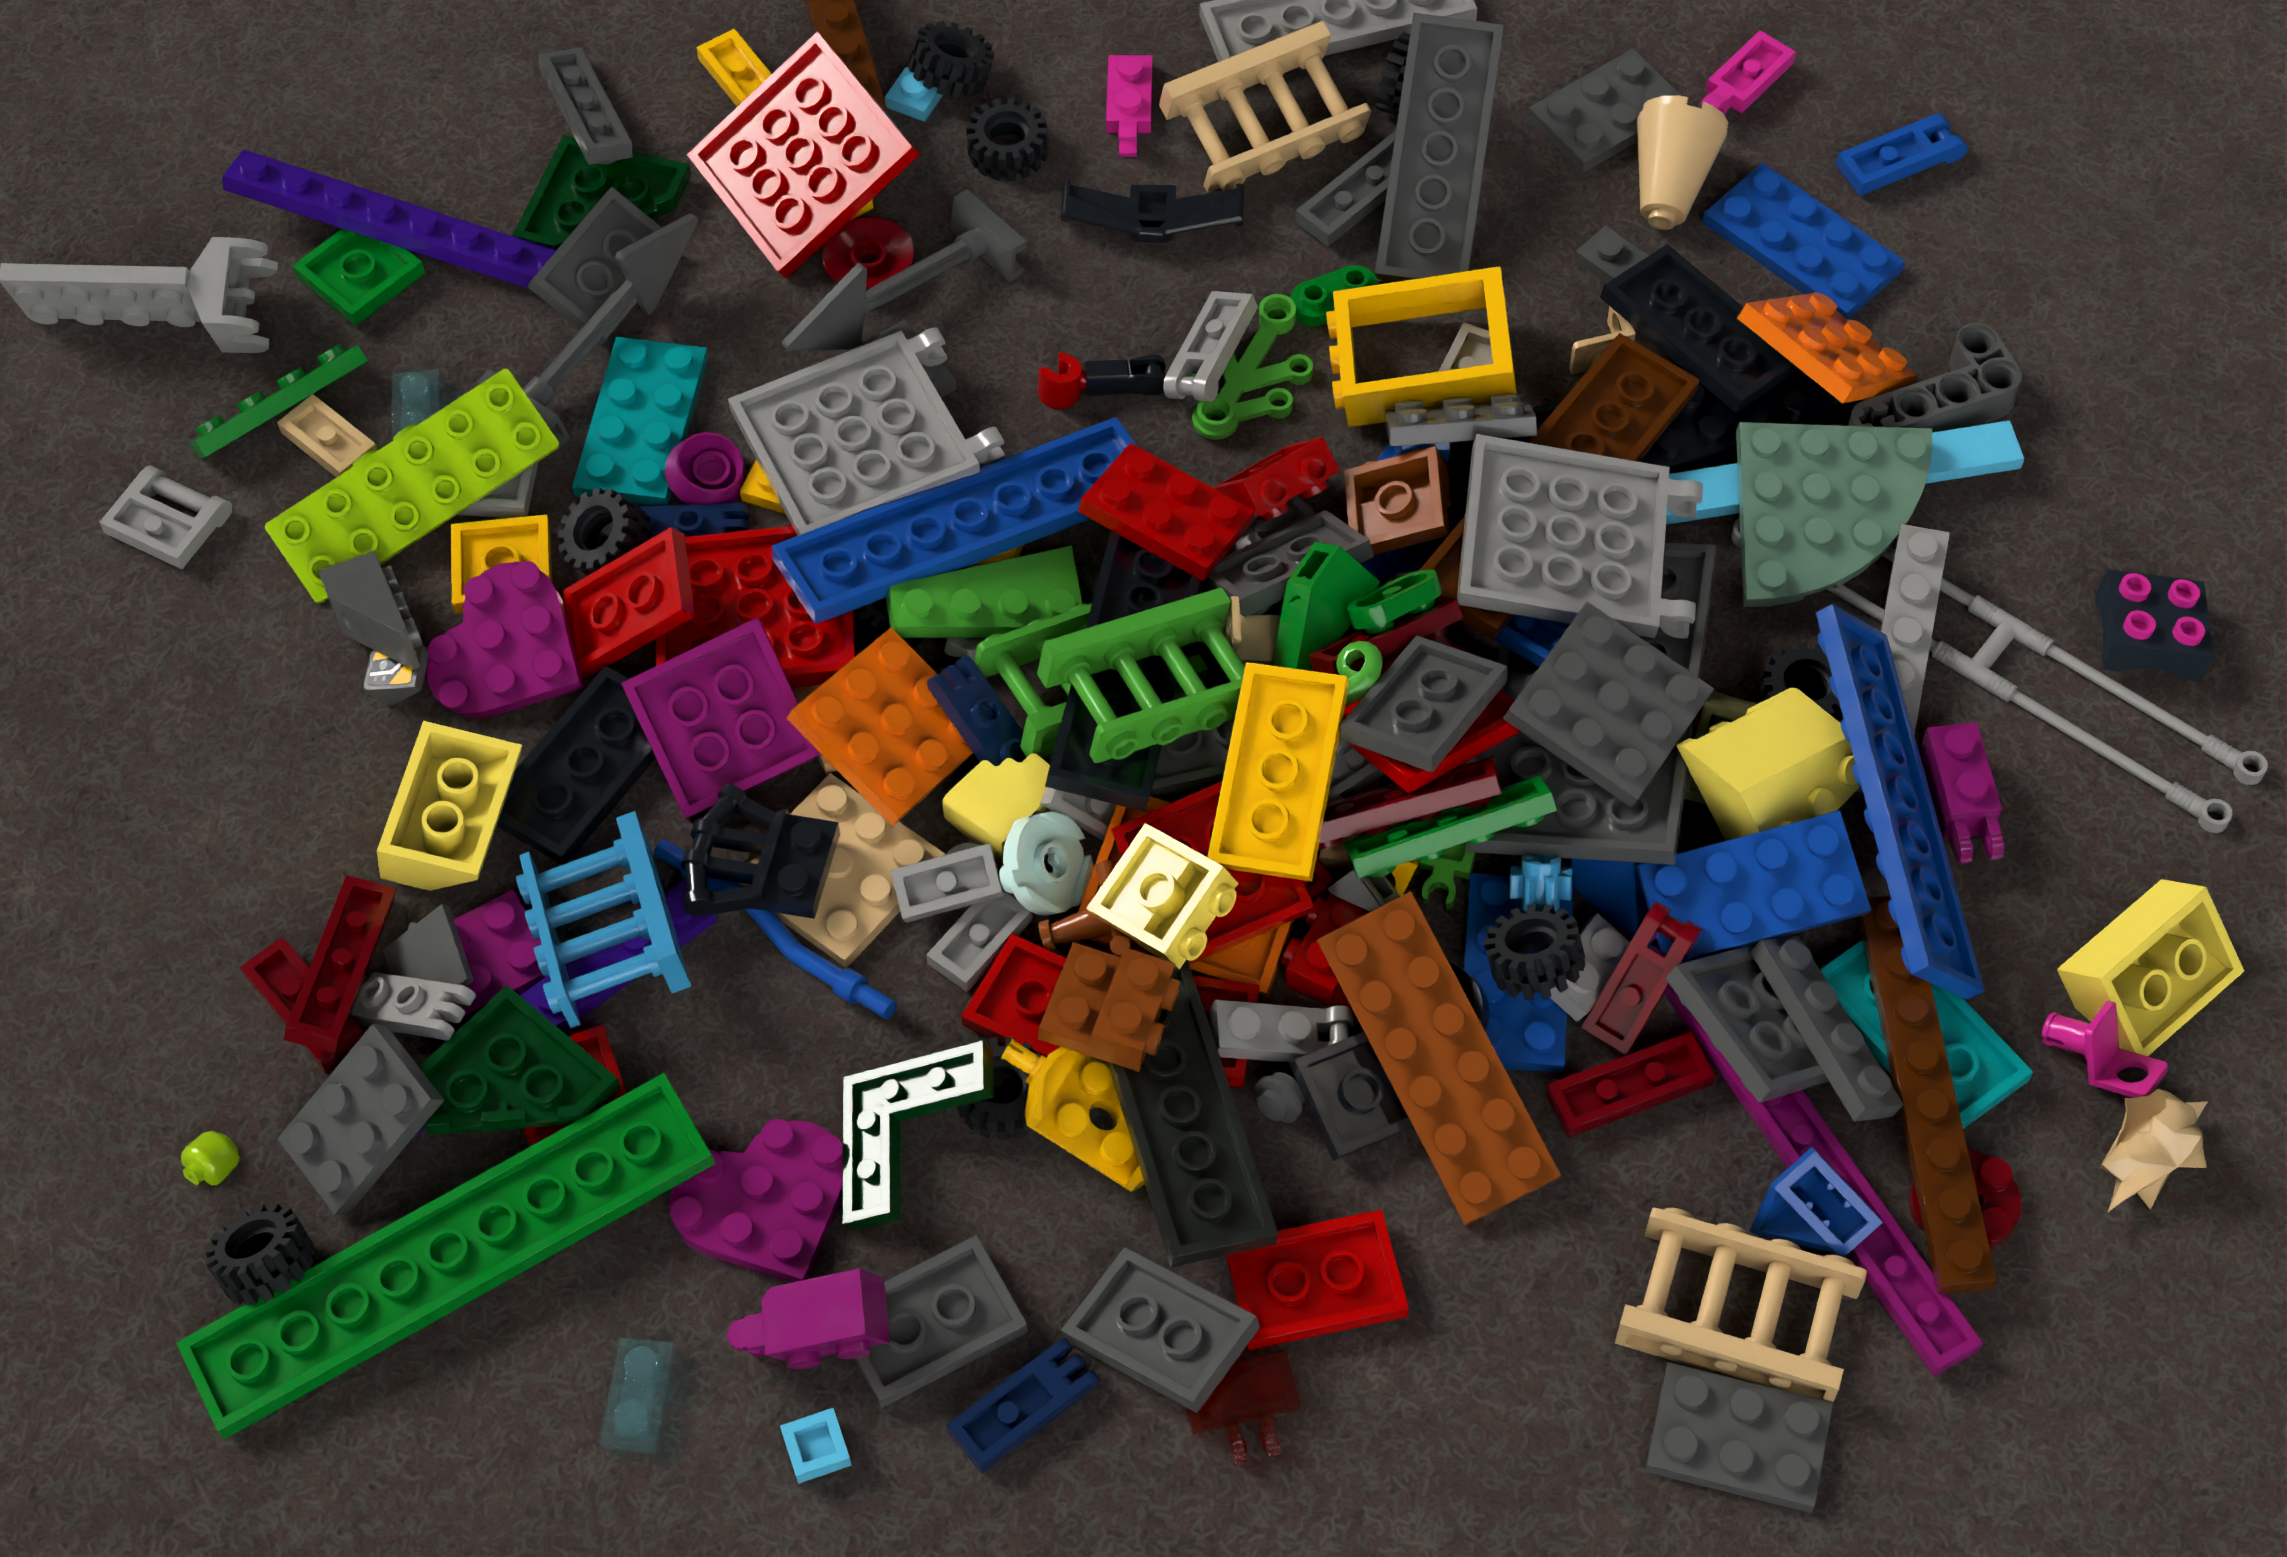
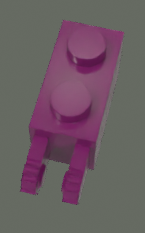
(1962, 789)
(816, 1319)

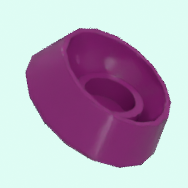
(706, 470)

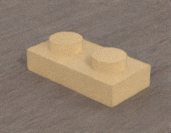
(325, 435)

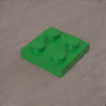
(357, 273)

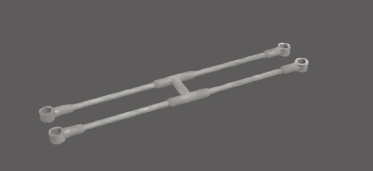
(2009, 628)

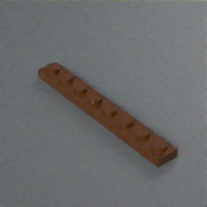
(1929, 1112)

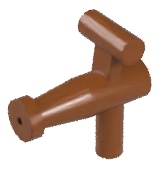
(1084, 924)

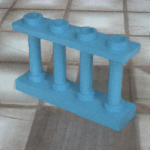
(650, 921)

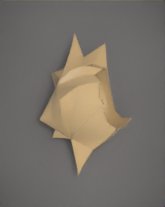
(2153, 1142)

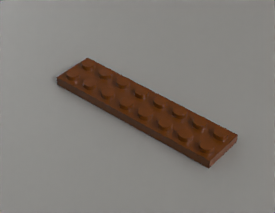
(1610, 412)

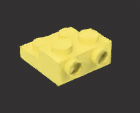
(1164, 896)

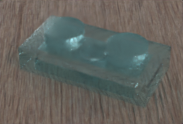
(415, 397)
(638, 1395)

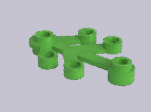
(1246, 376)

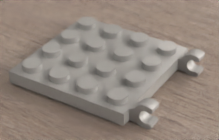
(859, 431)
(1568, 531)

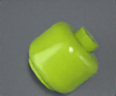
(209, 1158)

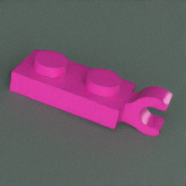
(1748, 73)
(1129, 99)

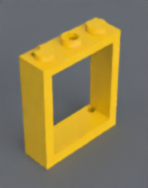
(1412, 299)

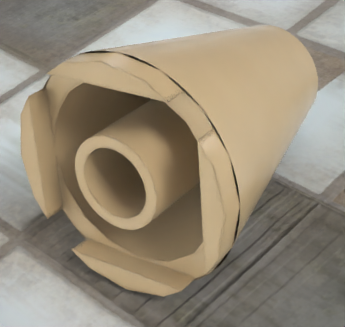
(1675, 156)

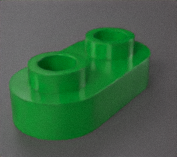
(1313, 312)
(1404, 595)

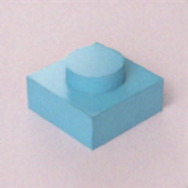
(912, 97)
(815, 1445)

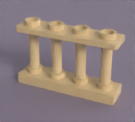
(1266, 66)
(1703, 1343)

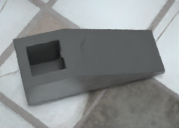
(372, 608)

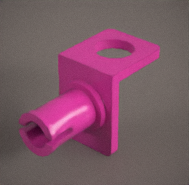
(2101, 1049)

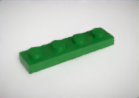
(258, 409)
(1517, 805)

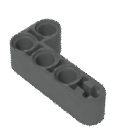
(1975, 391)

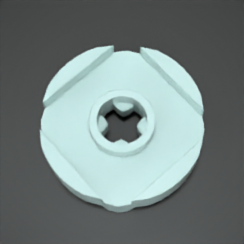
(1025, 867)

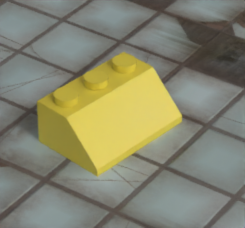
(446, 808)
(2155, 963)

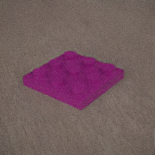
(720, 717)

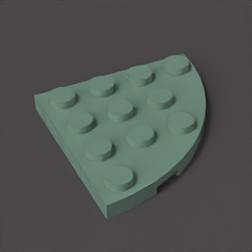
(1822, 503)

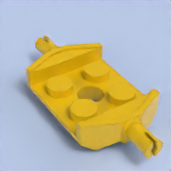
(1059, 1104)

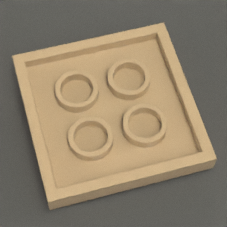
(859, 886)

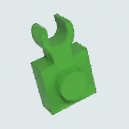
(1452, 863)

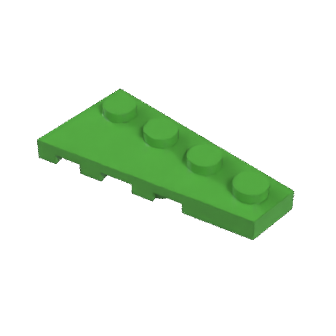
(986, 597)

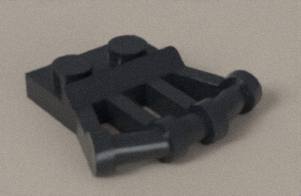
(790, 865)

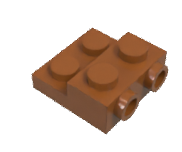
(1399, 499)
(1110, 1005)

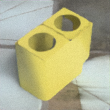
(995, 797)

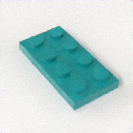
(640, 418)
(1979, 1060)

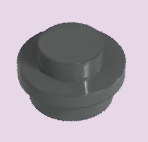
(1279, 1097)

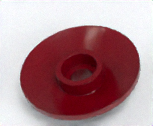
(866, 241)

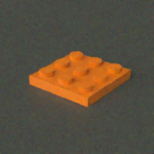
(1828, 346)
(883, 727)

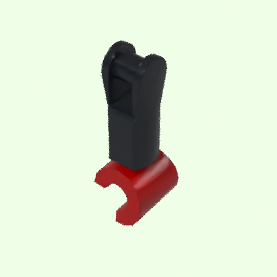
(1108, 377)

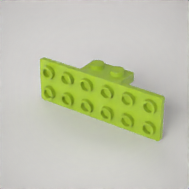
(415, 481)

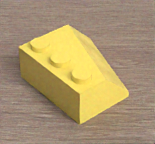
(1772, 765)

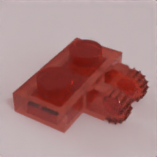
(1249, 1393)

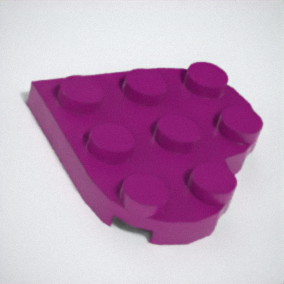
(508, 648)
(765, 1204)

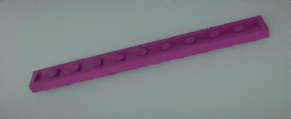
(1892, 1263)

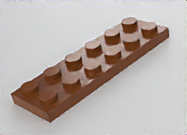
(1438, 1059)

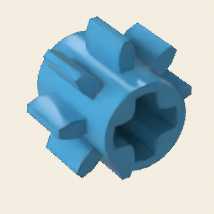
(1540, 881)

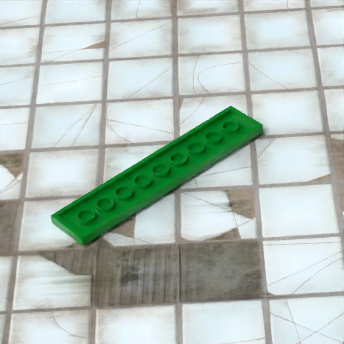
(444, 1255)

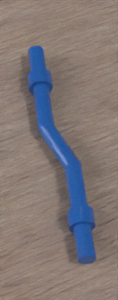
(846, 983)

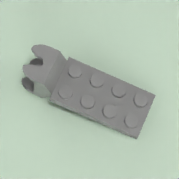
(209, 293)

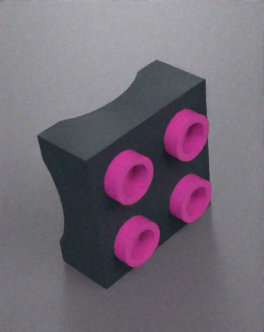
(2154, 624)

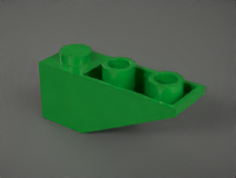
(1317, 603)

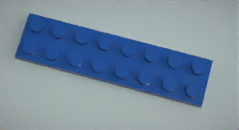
(948, 524)
(1898, 804)

